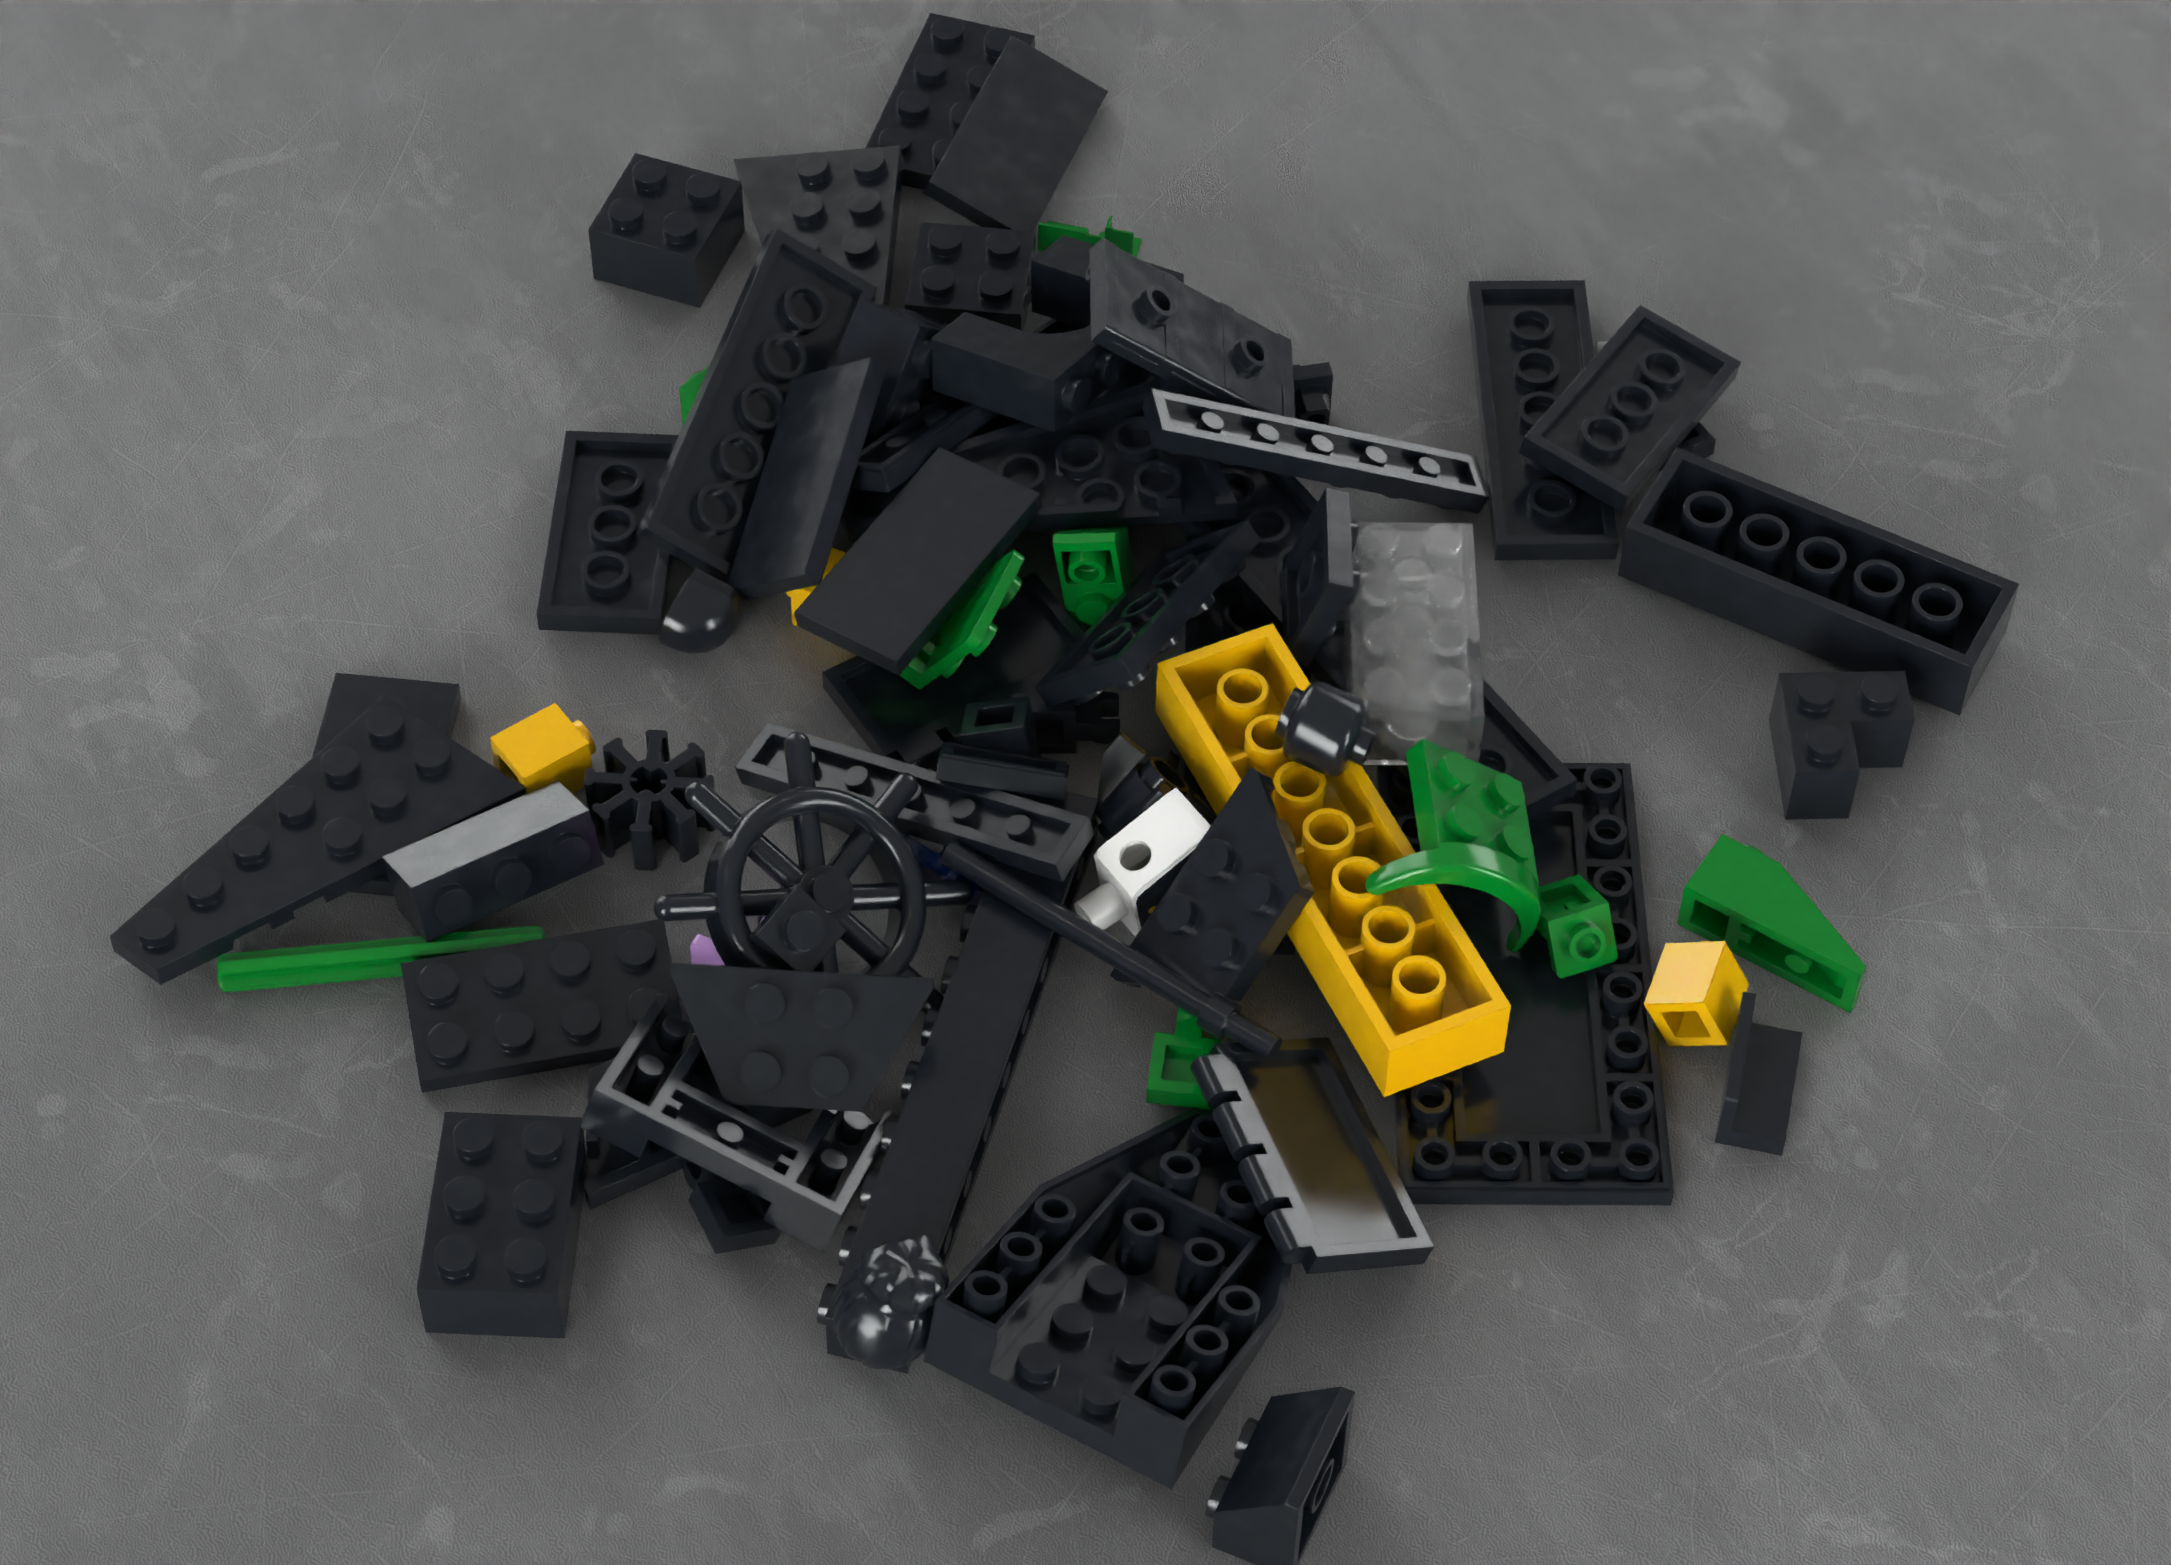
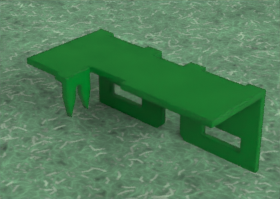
(1052, 231)

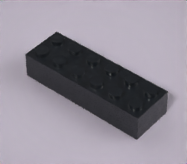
(1817, 579)

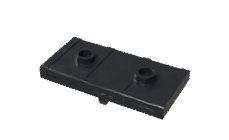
(1186, 335)

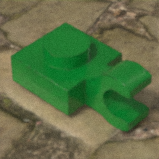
(1171, 1057)

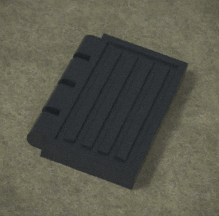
(915, 723)
(1311, 1157)

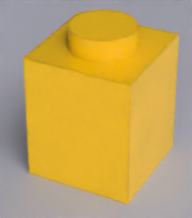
(544, 750)
(1696, 993)

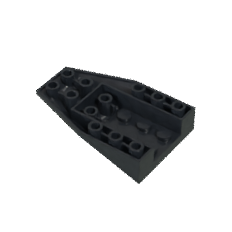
(1122, 1298)

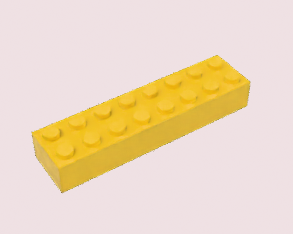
(1385, 962)

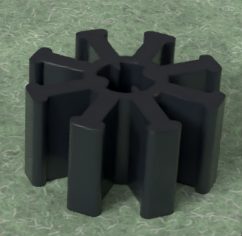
(647, 799)

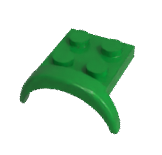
(1469, 835)

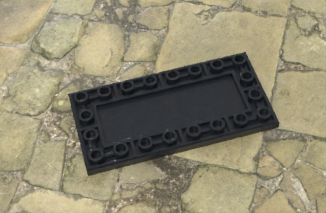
(1579, 1089)

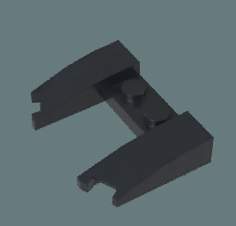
(648, 1100)

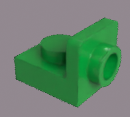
(1576, 926)

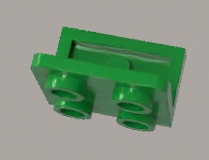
(969, 626)

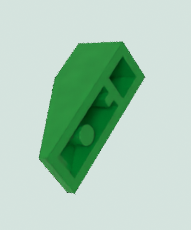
(1770, 922)

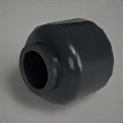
(1325, 728)

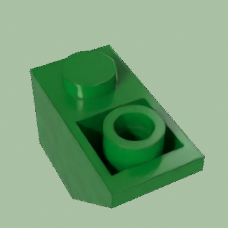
(1092, 569)

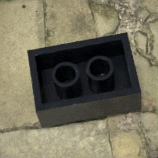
(503, 1225)

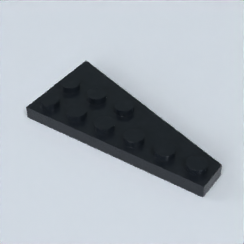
(315, 837)

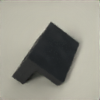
(1758, 1084)

